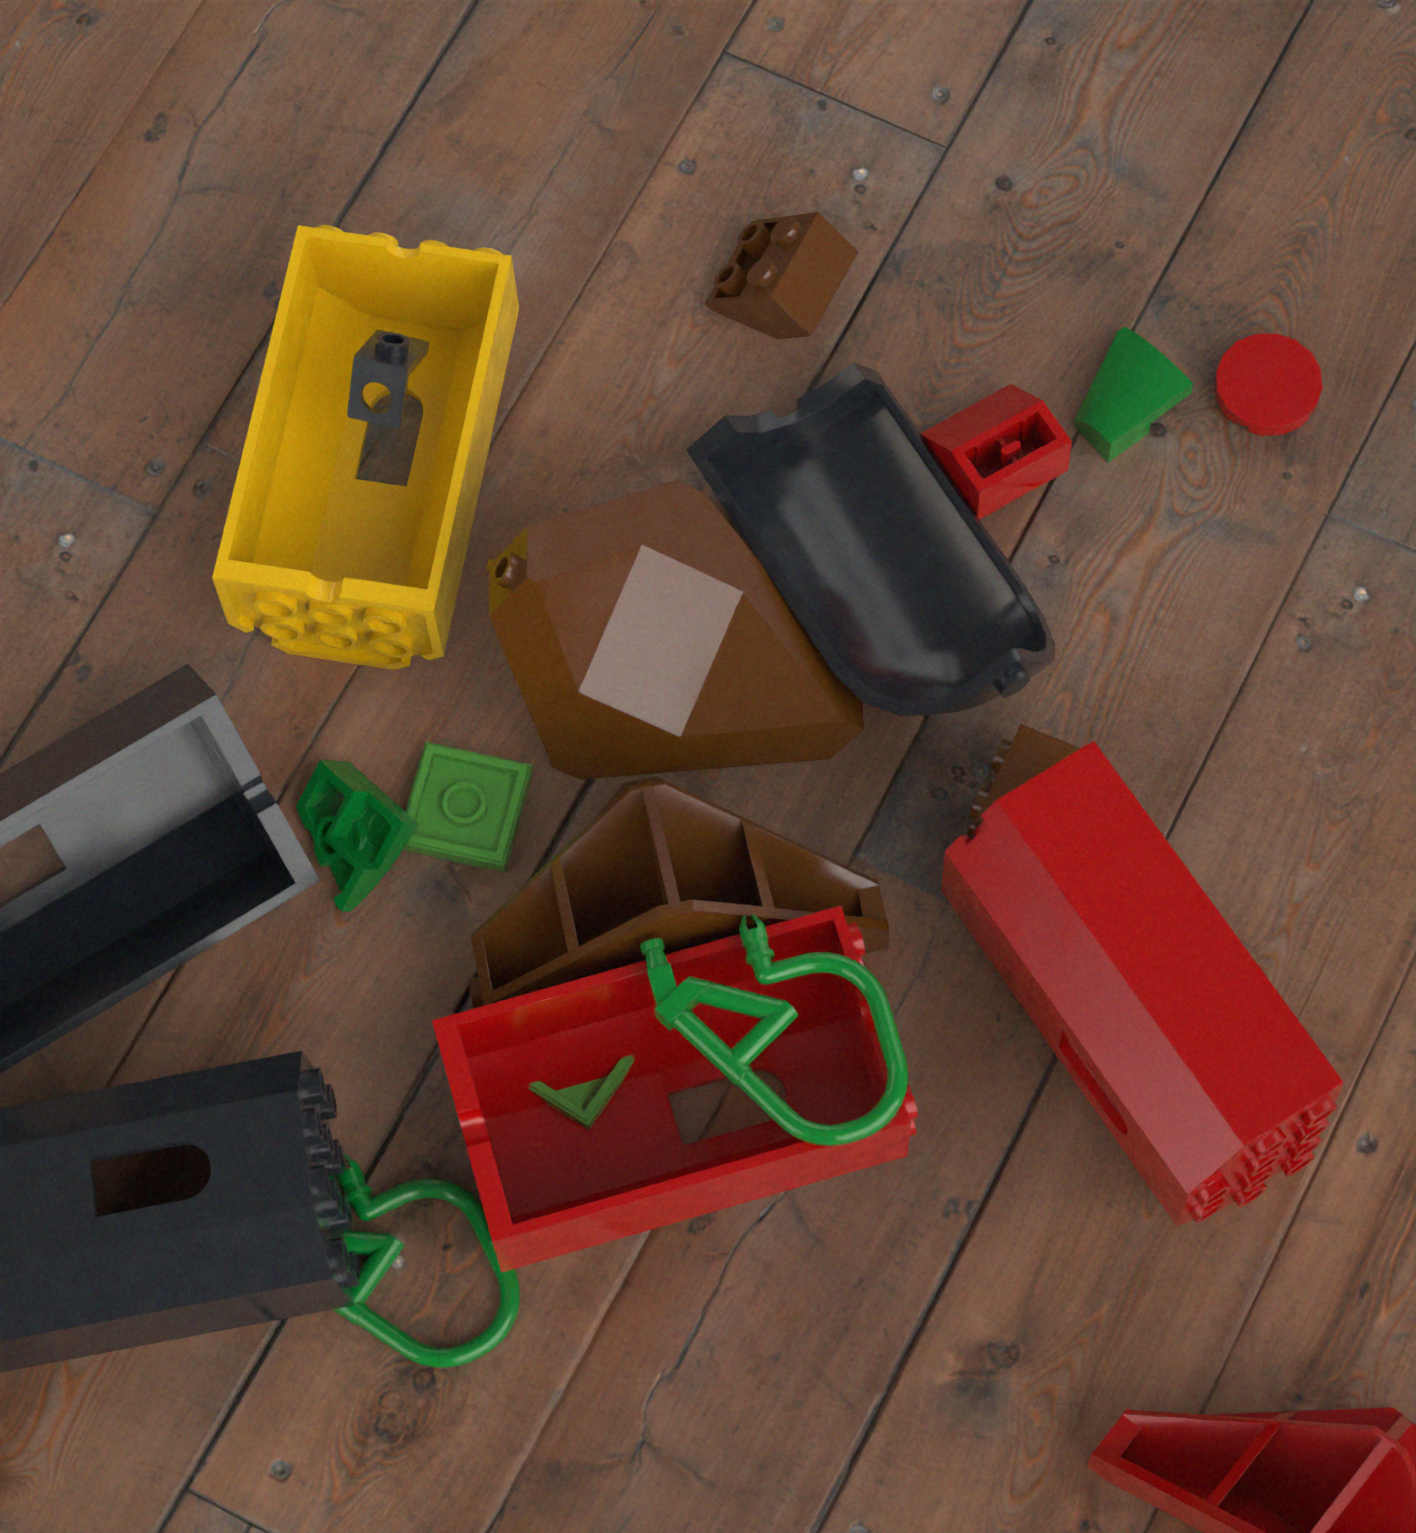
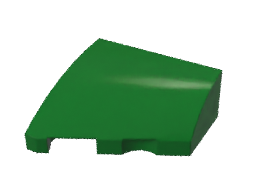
(1129, 394)
(352, 828)

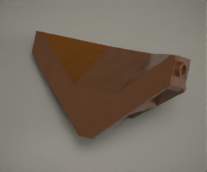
(660, 643)
(663, 870)

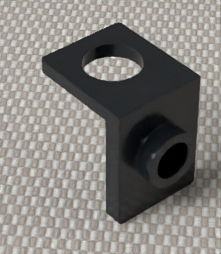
(388, 361)

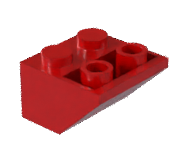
(1000, 448)

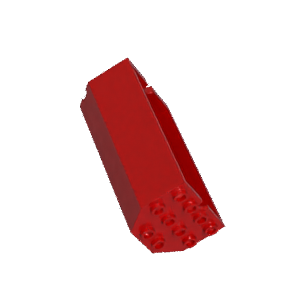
(1141, 988)
(567, 1188)

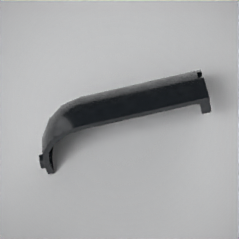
(877, 549)

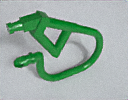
(675, 1009)
(384, 1250)

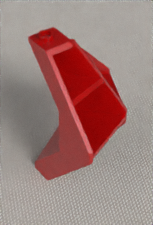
(1268, 1469)

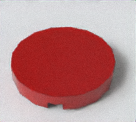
(1268, 384)

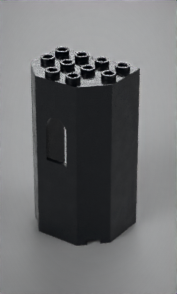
(160, 854)
(238, 1254)

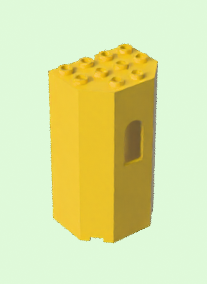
(305, 544)

